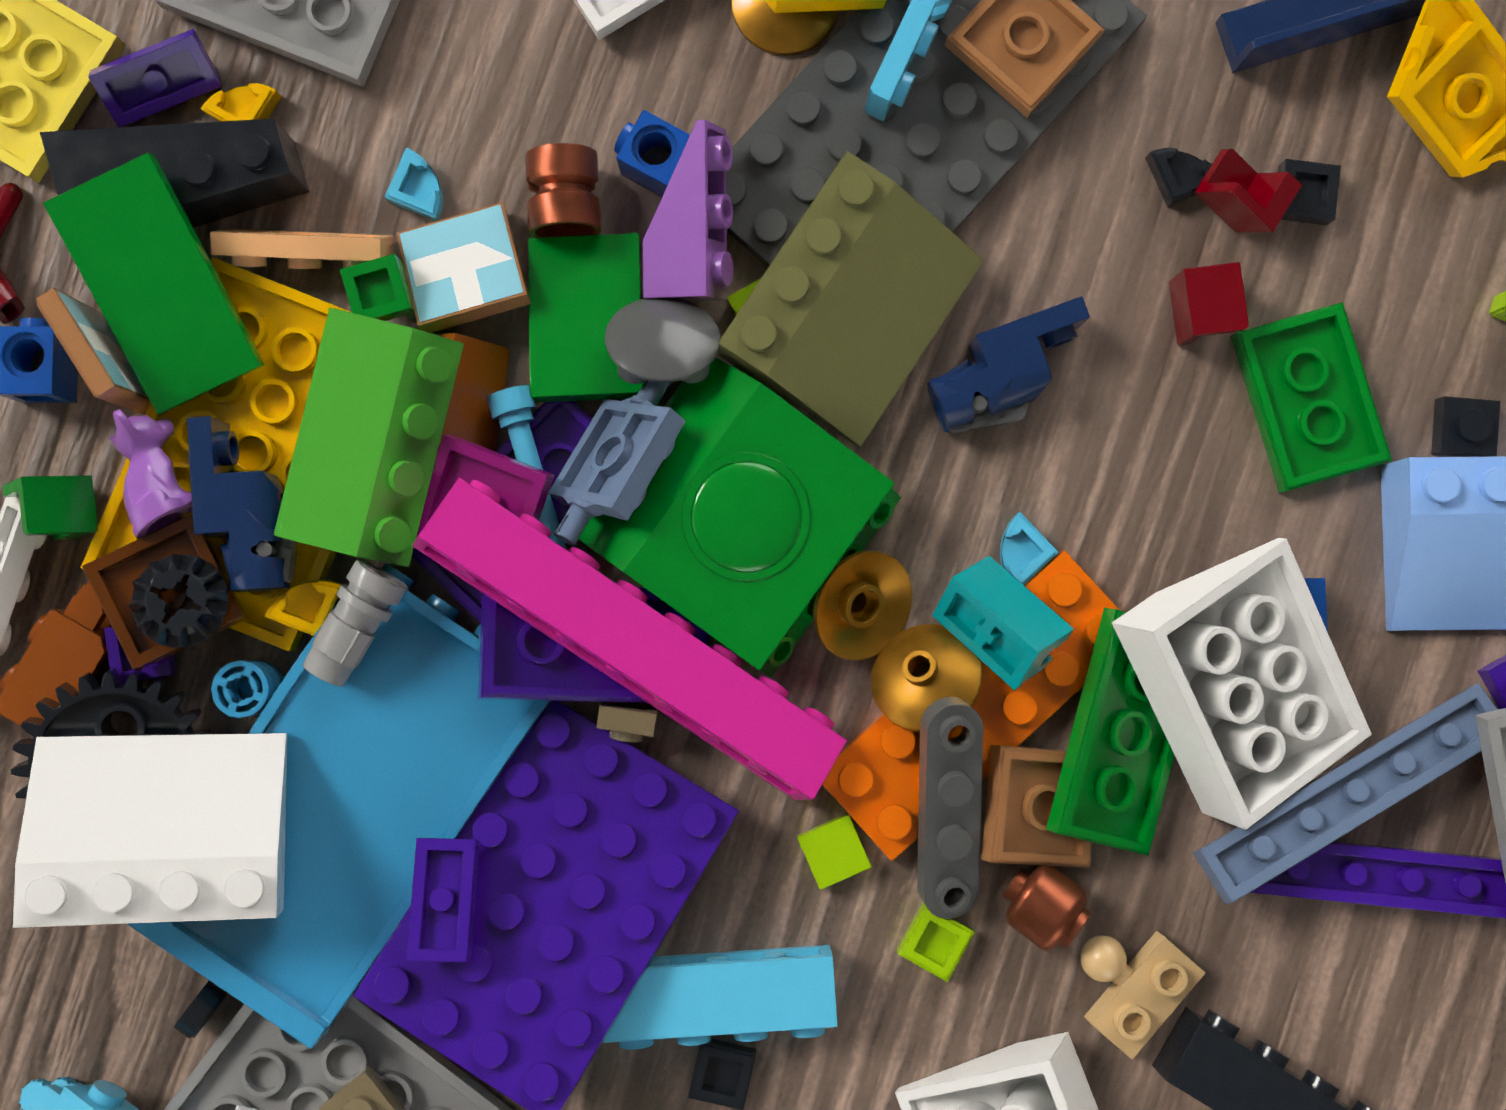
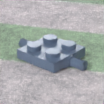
(615, 459)

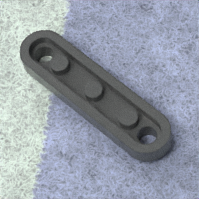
(949, 807)

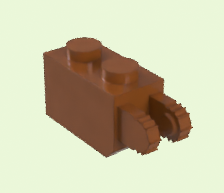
(60, 651)

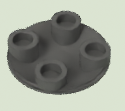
(662, 341)

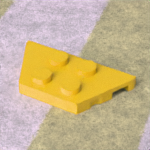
(1455, 86)

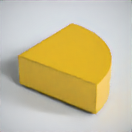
(242, 103)
(305, 605)

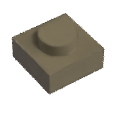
(628, 720)
(363, 1092)

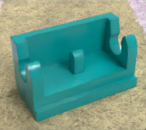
(1001, 621)

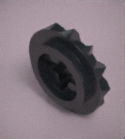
(187, 627)

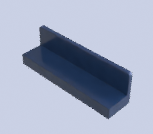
(1289, 27)

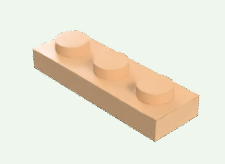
(300, 248)

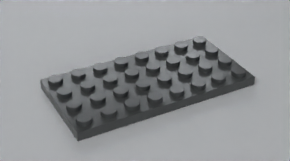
(941, 146)

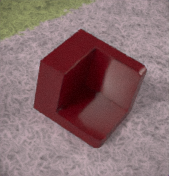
(1244, 197)
(1208, 301)

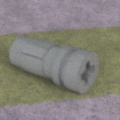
(353, 622)

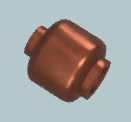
(1046, 907)

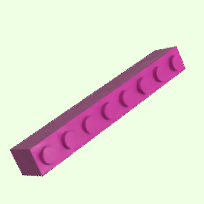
(629, 640)

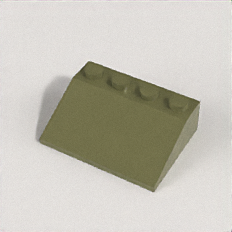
(850, 300)

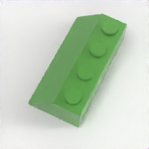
(368, 438)

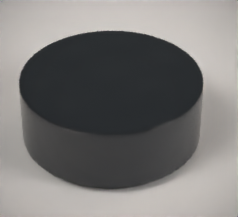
(200, 1010)

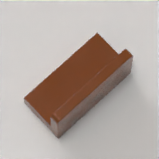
(479, 374)

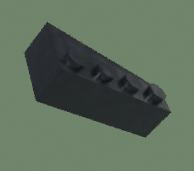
(210, 165)

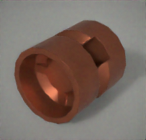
(562, 182)

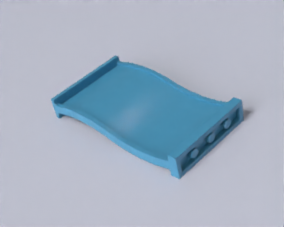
(367, 774)

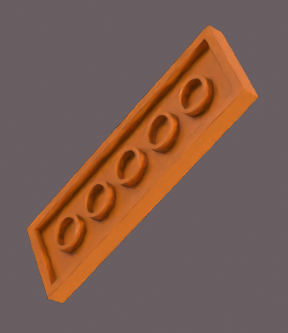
(880, 768)

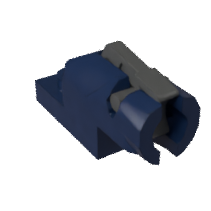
(1006, 370)
(239, 508)

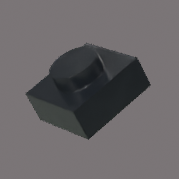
(1465, 427)

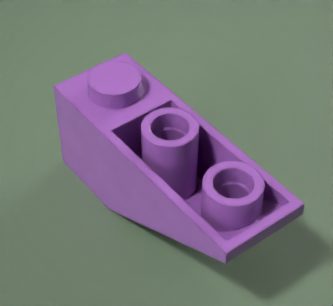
(688, 234)

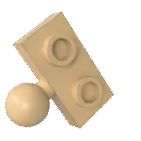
(1140, 992)

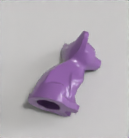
(150, 485)

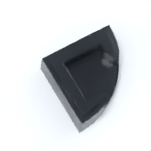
(1176, 173)

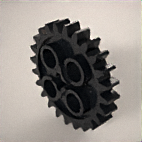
(91, 711)

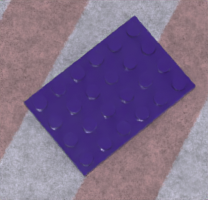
(574, 894)

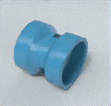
(256, 689)

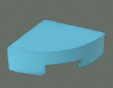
(416, 187)
(1024, 549)

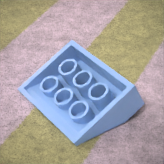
(1444, 543)

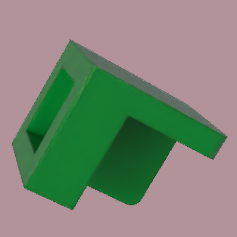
(379, 289)
(55, 505)

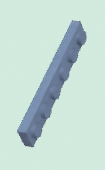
(1346, 796)

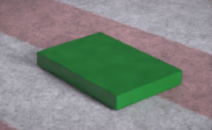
(573, 296)
(1311, 397)

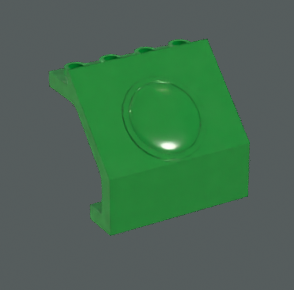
(746, 516)

